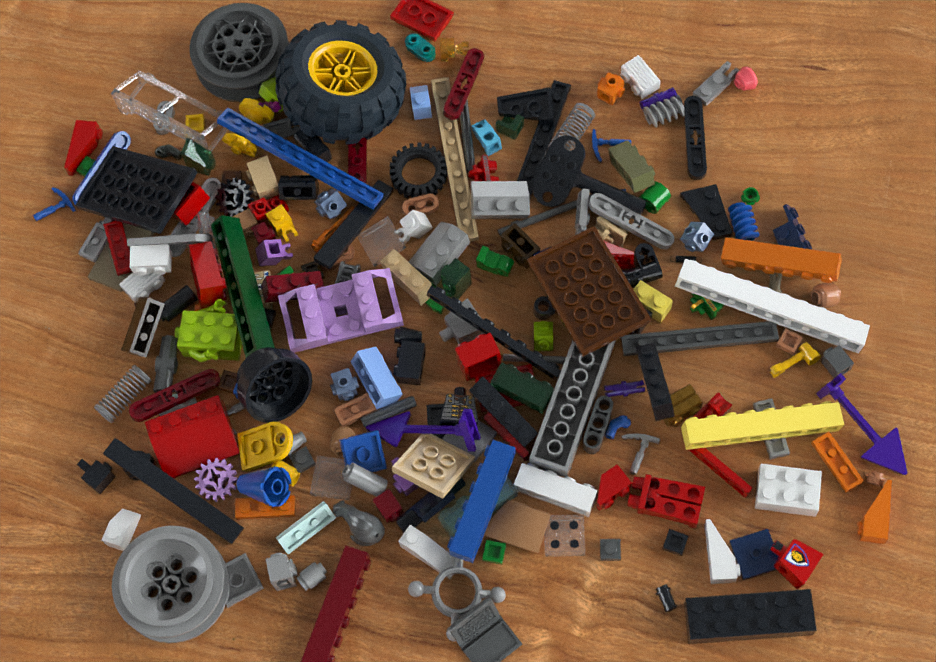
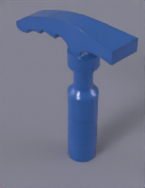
(595, 142)
(51, 209)

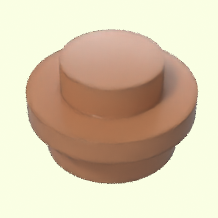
(875, 478)

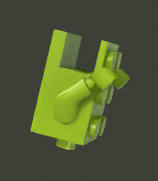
(209, 334)

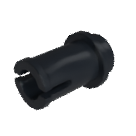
(666, 598)

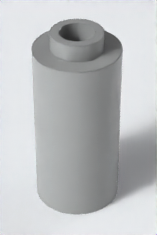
(364, 479)

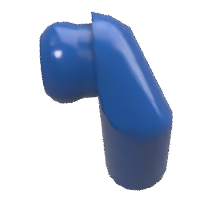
(621, 421)

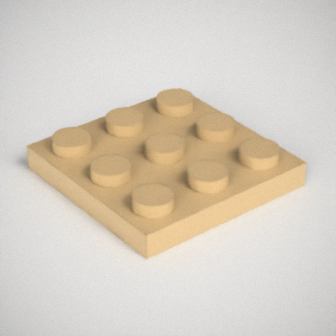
(433, 464)

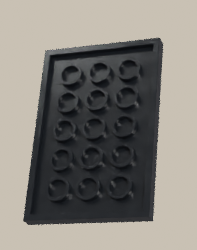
(136, 189)

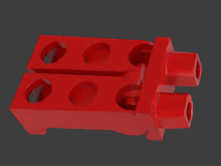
(667, 499)

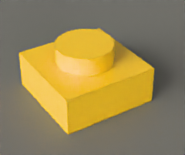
(196, 122)

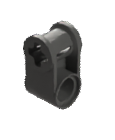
(345, 272)

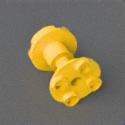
(255, 113)

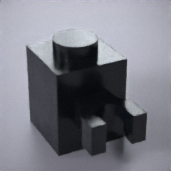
(97, 475)

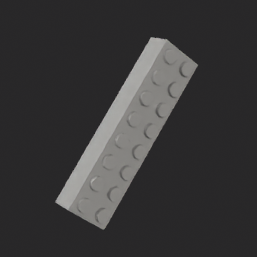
(569, 409)

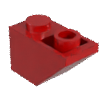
(612, 485)

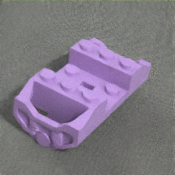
(353, 296)

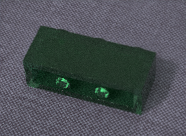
(522, 387)

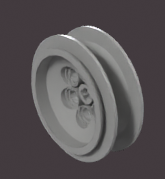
(162, 550)

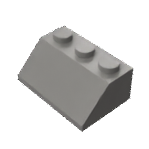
(500, 200)
(438, 250)

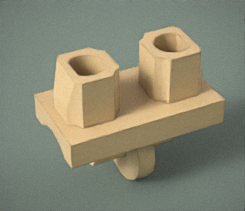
(610, 232)

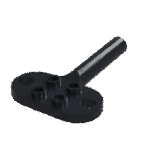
(562, 173)

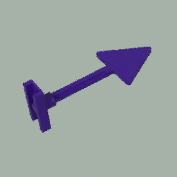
(394, 427)
(886, 450)

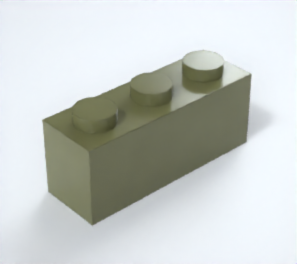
(631, 166)

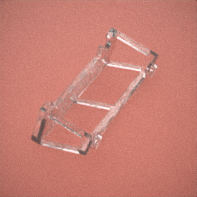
(129, 105)

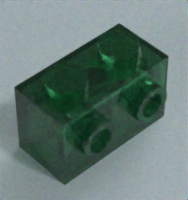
(455, 278)

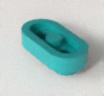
(419, 46)

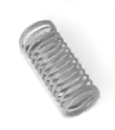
(579, 113)
(103, 411)

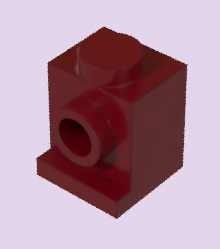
(263, 232)

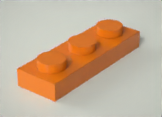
(837, 462)
(252, 509)

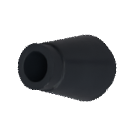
(407, 335)

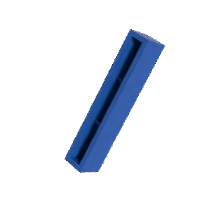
(482, 501)

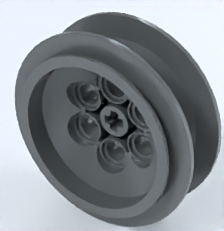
(226, 31)

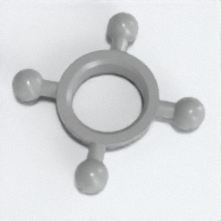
(416, 589)

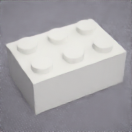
(788, 490)

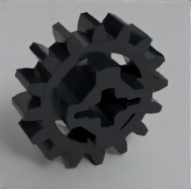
(234, 198)

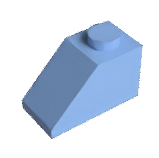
(420, 102)

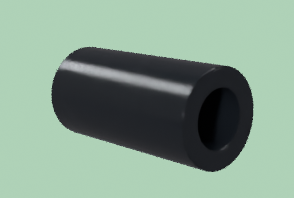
(177, 303)

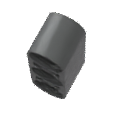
(601, 416)

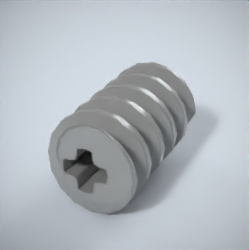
(664, 110)

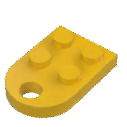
(262, 445)

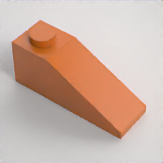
(875, 523)

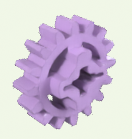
(223, 477)

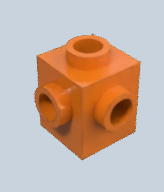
(610, 88)

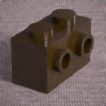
(518, 244)

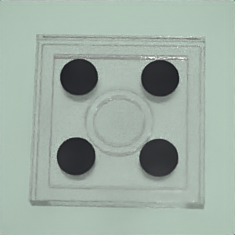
(565, 536)

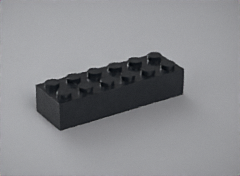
(750, 616)

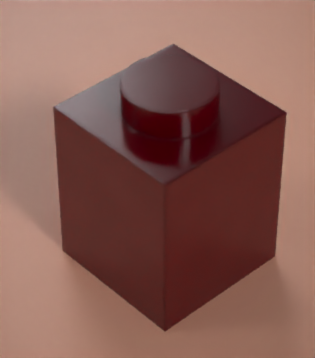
(388, 506)

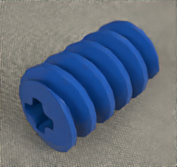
(743, 222)

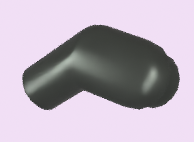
(168, 150)

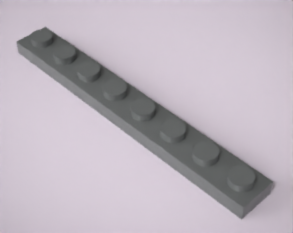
(703, 337)

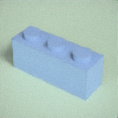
(376, 377)

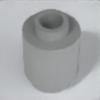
(312, 576)

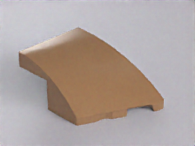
(518, 525)

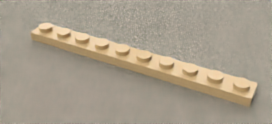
(454, 161)

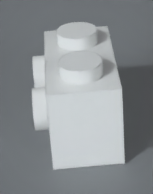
(150, 259)

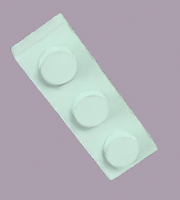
(305, 527)

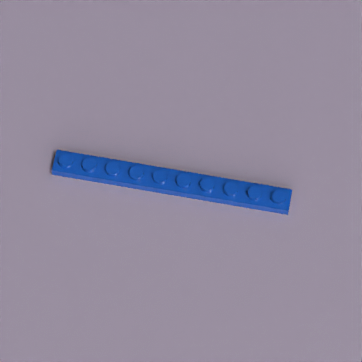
(300, 158)

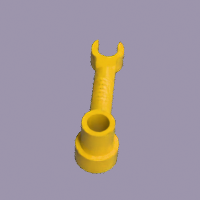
(806, 353)

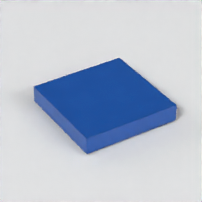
(364, 451)

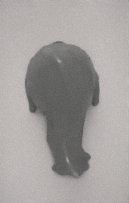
(364, 526)

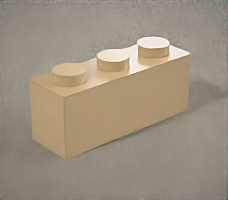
(407, 276)

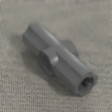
(166, 363)

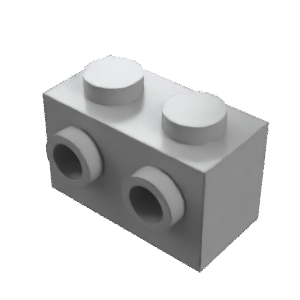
(281, 571)

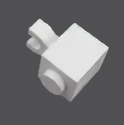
(414, 225)

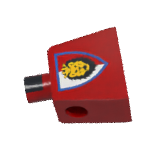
(795, 561)

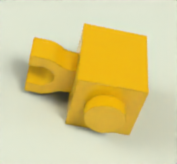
(281, 222)

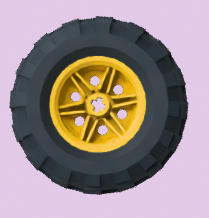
(340, 82)

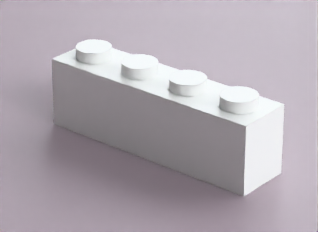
(555, 489)

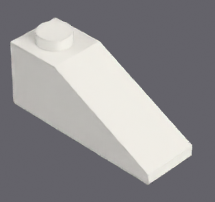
(426, 550)
(720, 558)

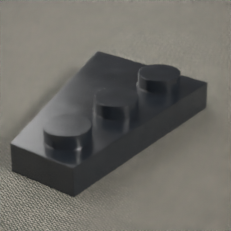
(530, 105)
(709, 209)

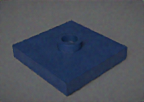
(754, 554)

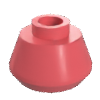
(745, 79)

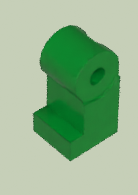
(494, 262)

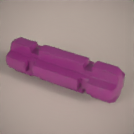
(274, 106)

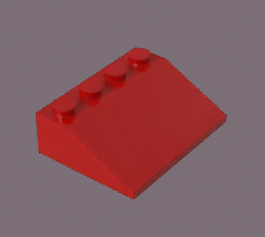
(192, 436)

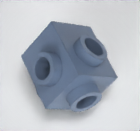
(330, 203)
(697, 236)
(344, 384)

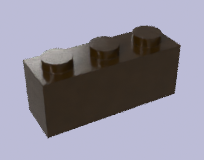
(142, 326)

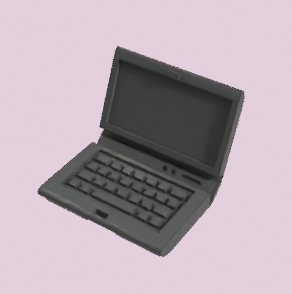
(484, 634)

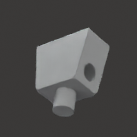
(459, 328)

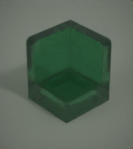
(510, 127)

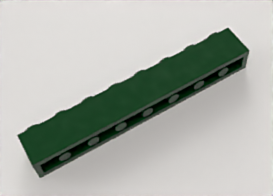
(241, 284)

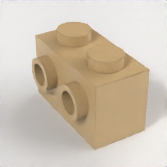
(263, 177)

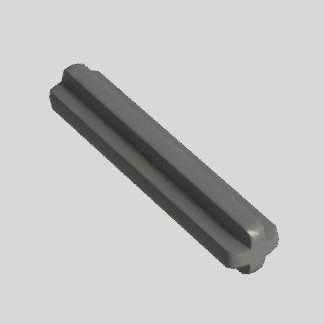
(389, 411)

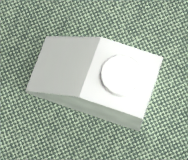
(121, 529)

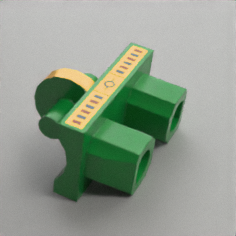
(704, 305)

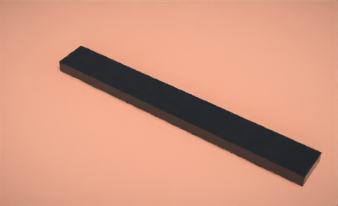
(543, 136)
(173, 491)

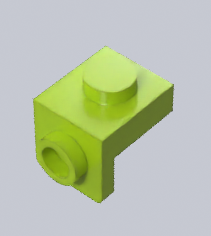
(543, 336)

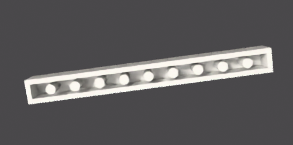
(772, 306)

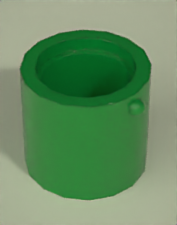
(656, 197)

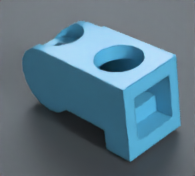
(487, 137)

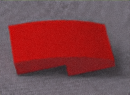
(262, 206)

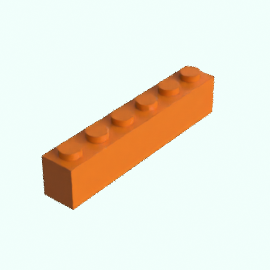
(781, 259)

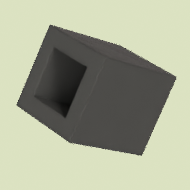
(836, 361)

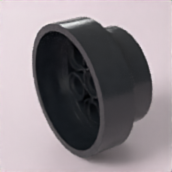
(273, 384)

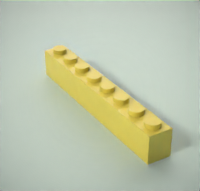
(762, 425)

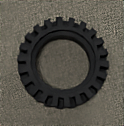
(409, 154)

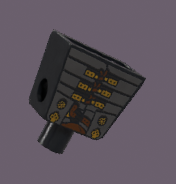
(454, 406)

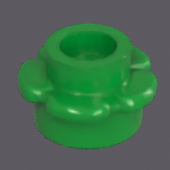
(750, 192)

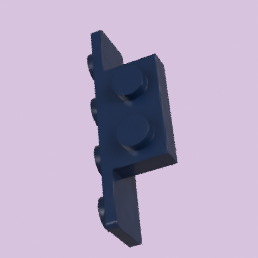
(791, 232)

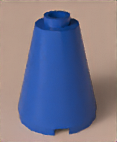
(266, 485)

